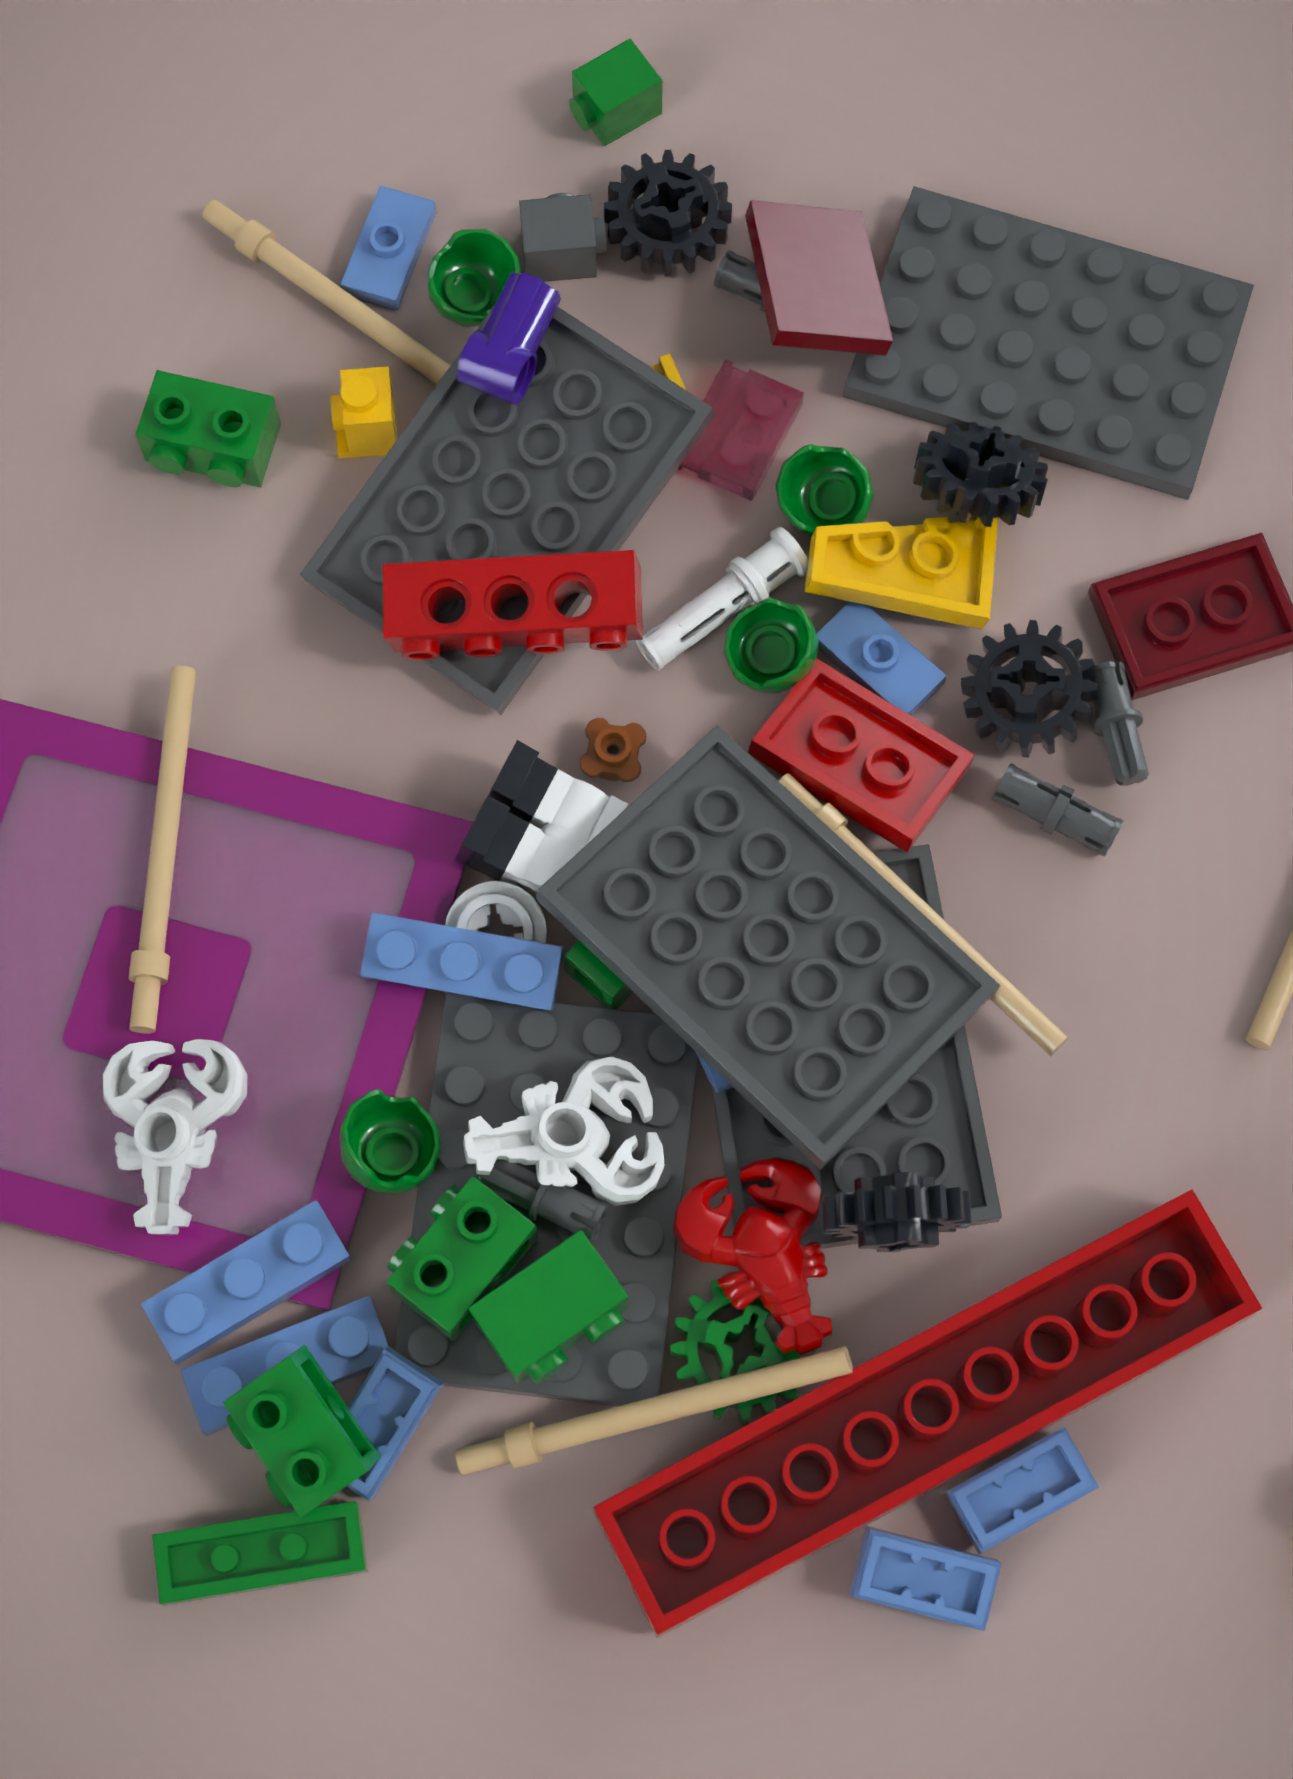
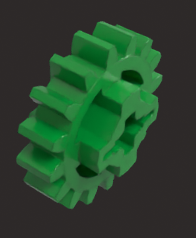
(712, 1338)

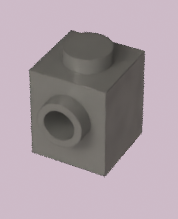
(561, 237)

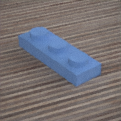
(462, 961)
(246, 1282)
(341, 1341)

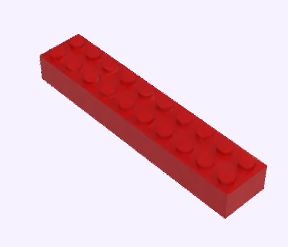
(924, 1412)

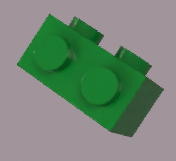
(208, 429)
(460, 1256)
(551, 1309)
(300, 1432)

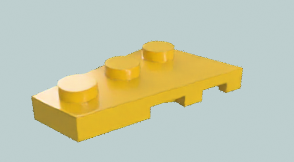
(918, 570)

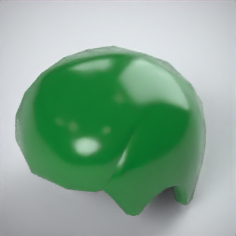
(470, 275)
(823, 488)
(771, 646)
(389, 1142)

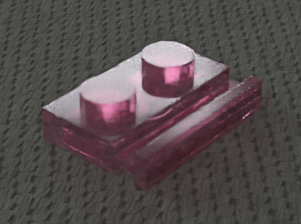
(746, 431)

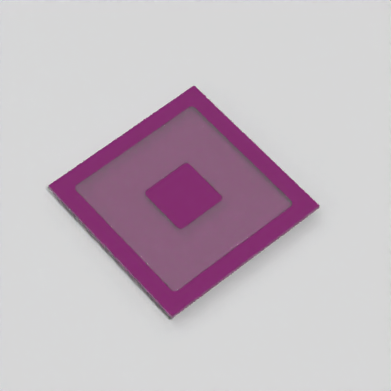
(263, 958)

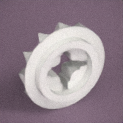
(512, 903)

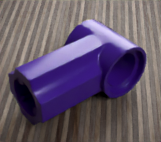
(503, 354)

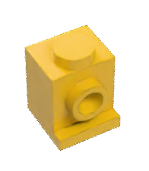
(364, 413)

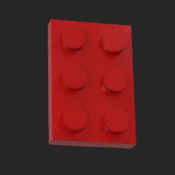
(861, 755)

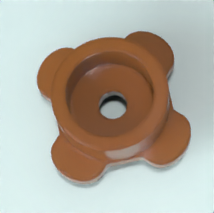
(616, 767)

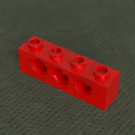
(419, 589)

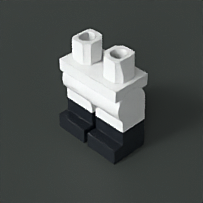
(534, 821)

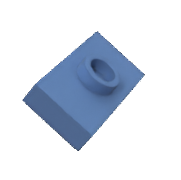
(388, 247)
(879, 657)
(390, 1411)
(1021, 1490)
(925, 1578)

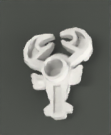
(172, 1127)
(574, 1137)

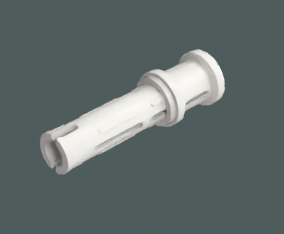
(745, 584)

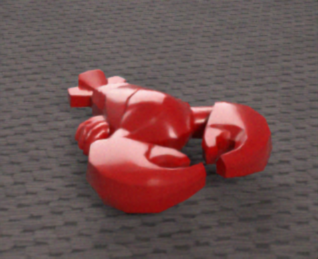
(763, 1246)

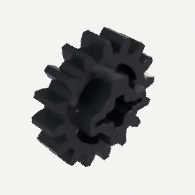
(664, 217)
(980, 474)
(1053, 689)
(896, 1212)

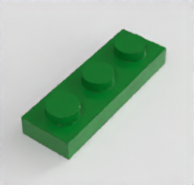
(259, 1553)

